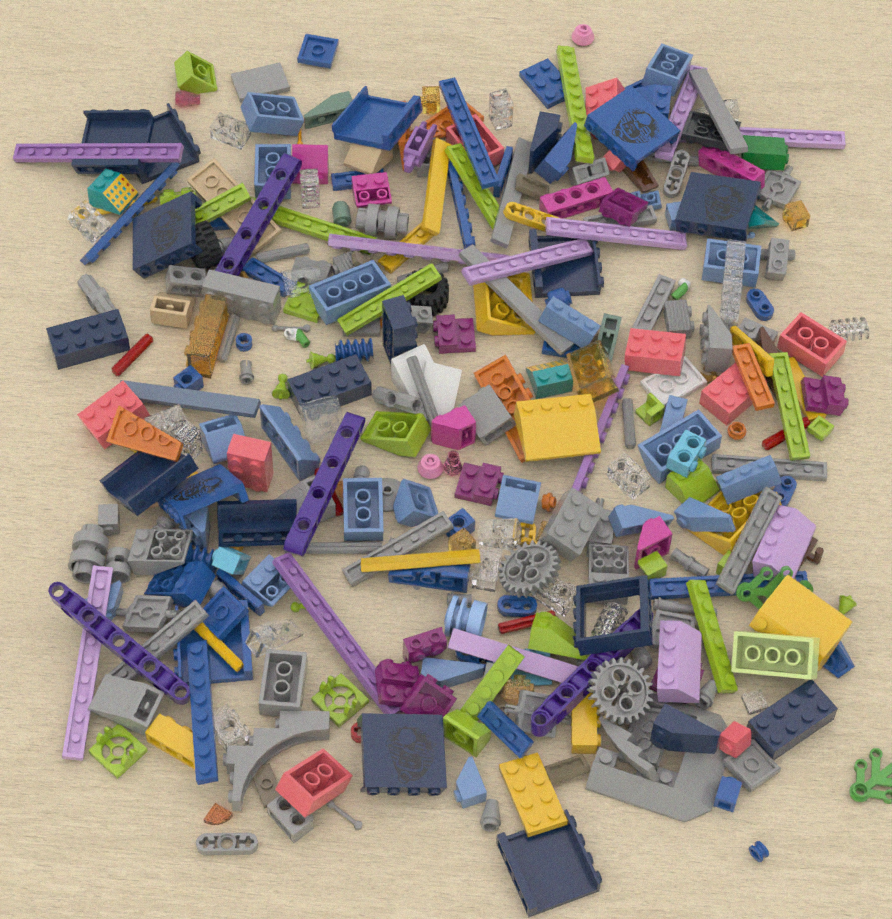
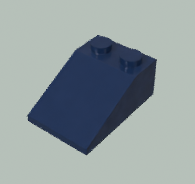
(544, 138)
(682, 733)

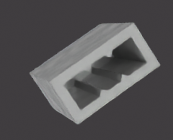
(489, 413)

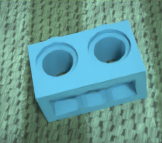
(684, 452)
(230, 560)

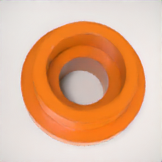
(736, 426)
(548, 502)

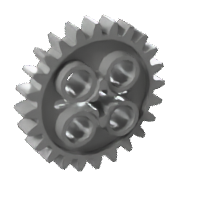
(529, 568)
(635, 701)

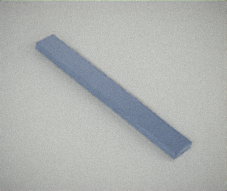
(195, 399)

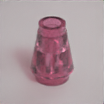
(186, 98)
(452, 463)

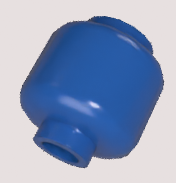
(560, 294)

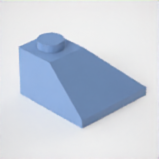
(414, 503)

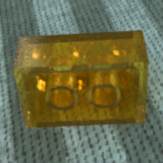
(592, 371)

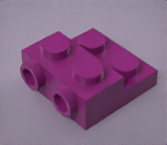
(622, 207)
(454, 334)
(824, 395)
(479, 483)
(423, 645)
(395, 681)
(428, 697)

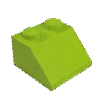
(195, 74)
(698, 484)
(466, 732)

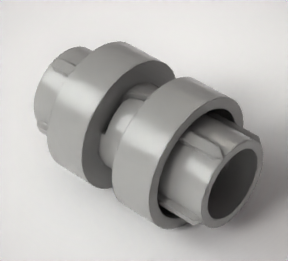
(377, 220)
(88, 549)

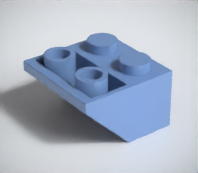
(218, 434)
(518, 499)
(200, 524)
(266, 583)

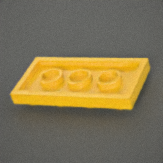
(533, 794)

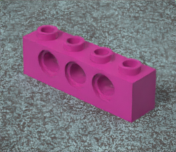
(729, 165)
(575, 199)

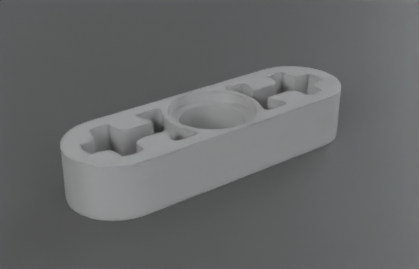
(677, 180)
(220, 837)

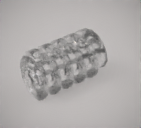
(850, 328)
(609, 619)

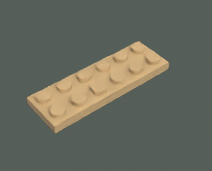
(214, 180)

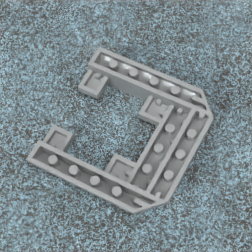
(672, 794)

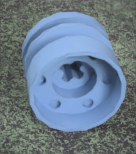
(465, 618)

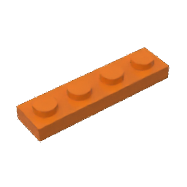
(752, 377)

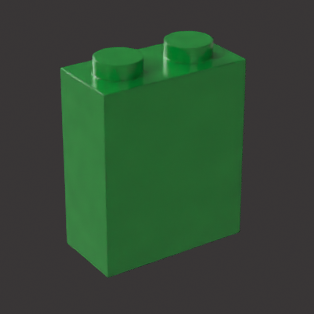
(766, 152)

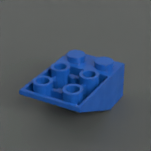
(182, 583)

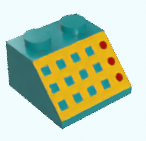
(111, 192)
(550, 378)

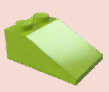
(397, 432)
(553, 636)

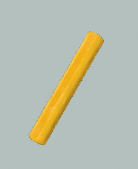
(219, 647)

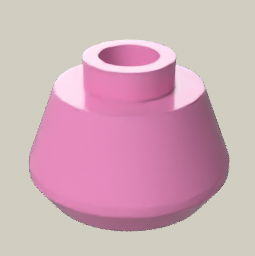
(582, 35)
(430, 466)

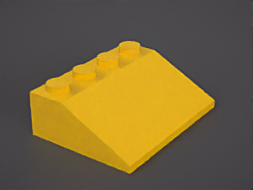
(495, 315)
(557, 427)
(739, 513)
(800, 612)

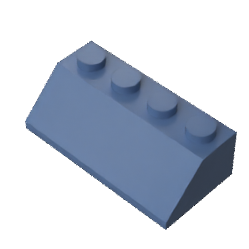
(347, 290)
(288, 441)
(658, 447)

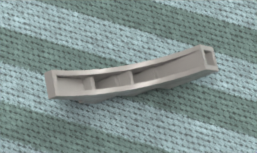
(289, 730)

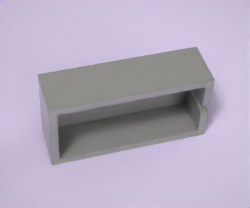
(245, 296)

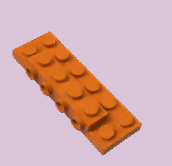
(509, 389)

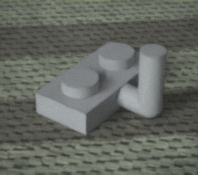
(751, 329)

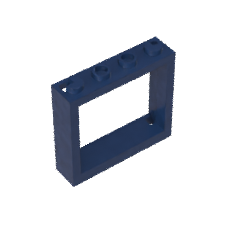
(606, 591)

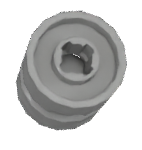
(117, 559)

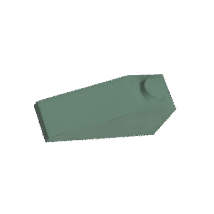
(328, 110)
(609, 332)

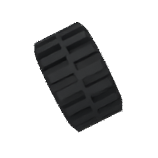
(209, 243)
(437, 300)

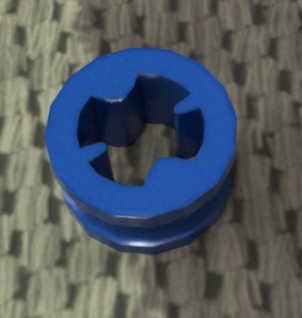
(241, 337)
(758, 851)

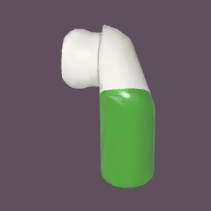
(683, 287)
(297, 335)

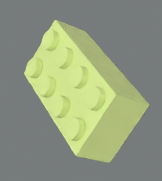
(775, 655)

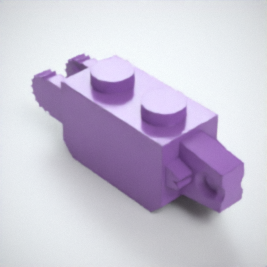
(418, 146)

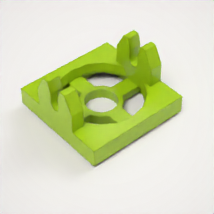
(327, 688)
(126, 761)

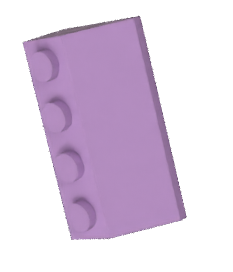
(784, 542)
(679, 663)

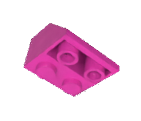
(371, 189)
(454, 429)

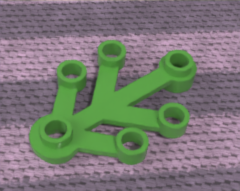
(768, 589)
(877, 778)

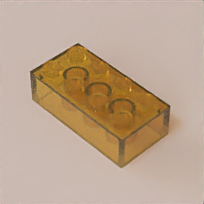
(207, 334)

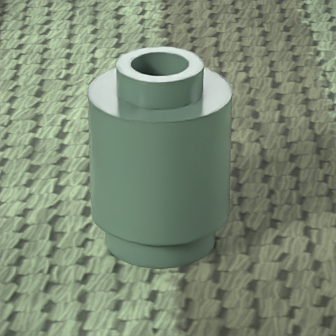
(341, 213)

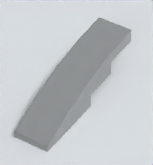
(628, 748)

